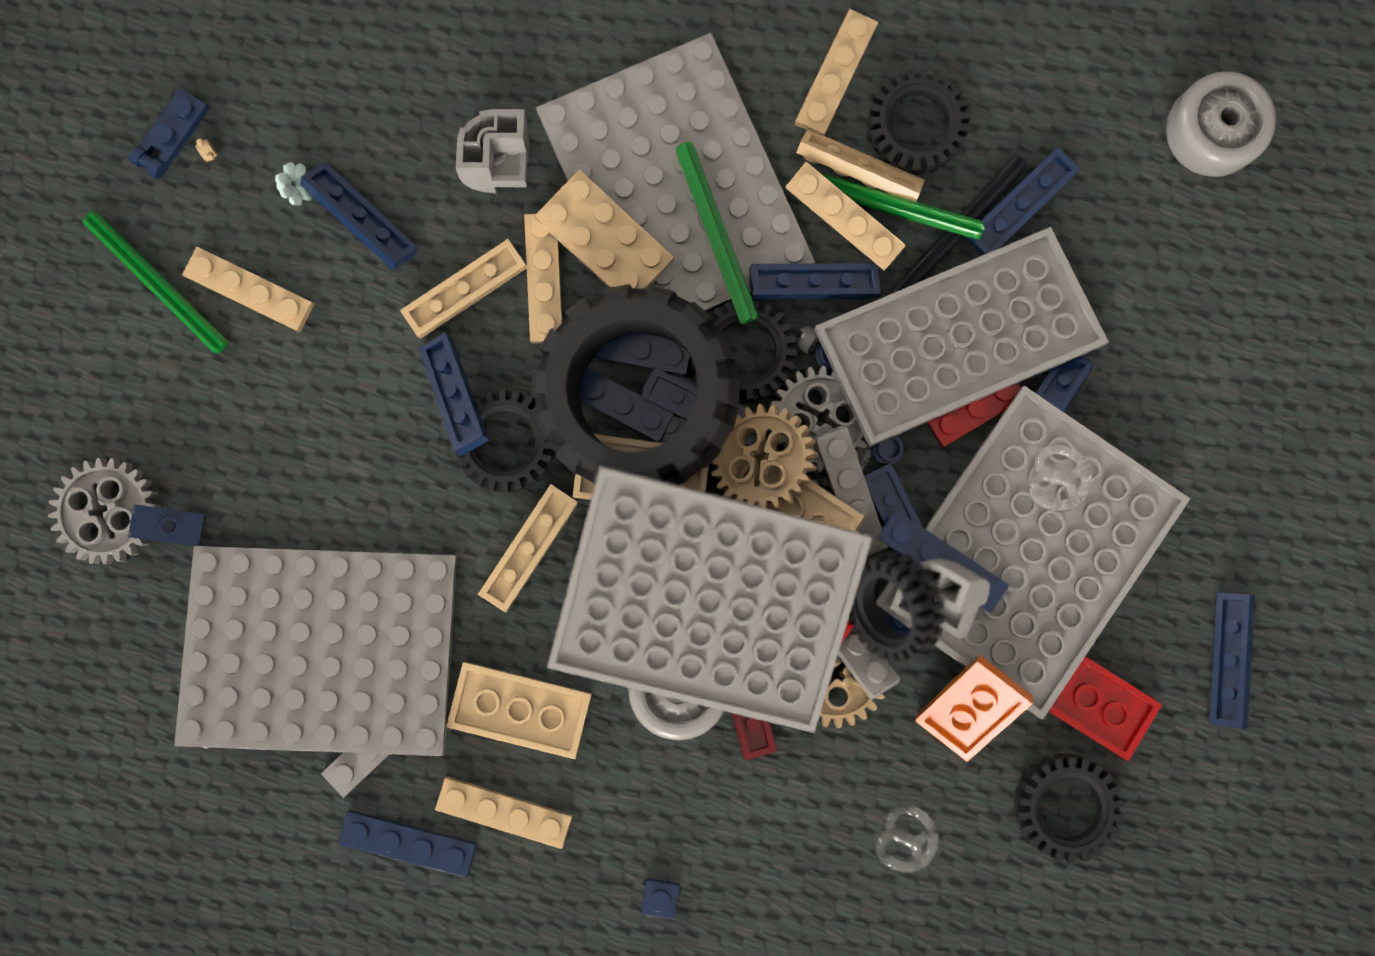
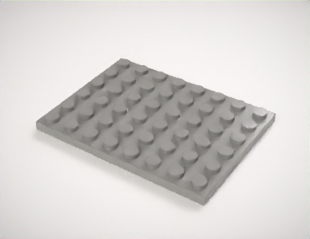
(626, 142)
(1060, 565)
(708, 599)
(317, 651)

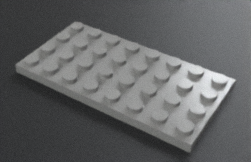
(960, 336)

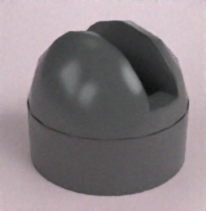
(808, 340)

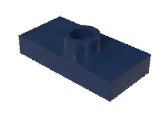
(165, 525)

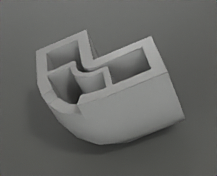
(494, 150)
(960, 592)

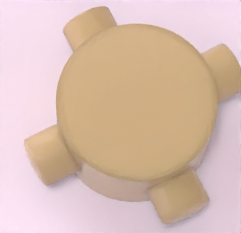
(206, 149)

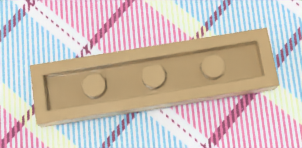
(836, 72)
(853, 163)
(845, 216)
(542, 279)
(248, 289)
(463, 289)
(528, 548)
(503, 812)

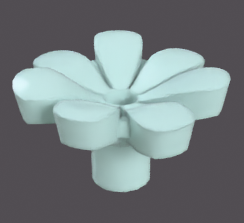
(289, 183)

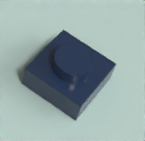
(660, 898)

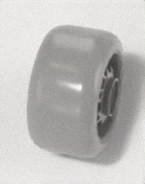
(1221, 124)
(672, 717)

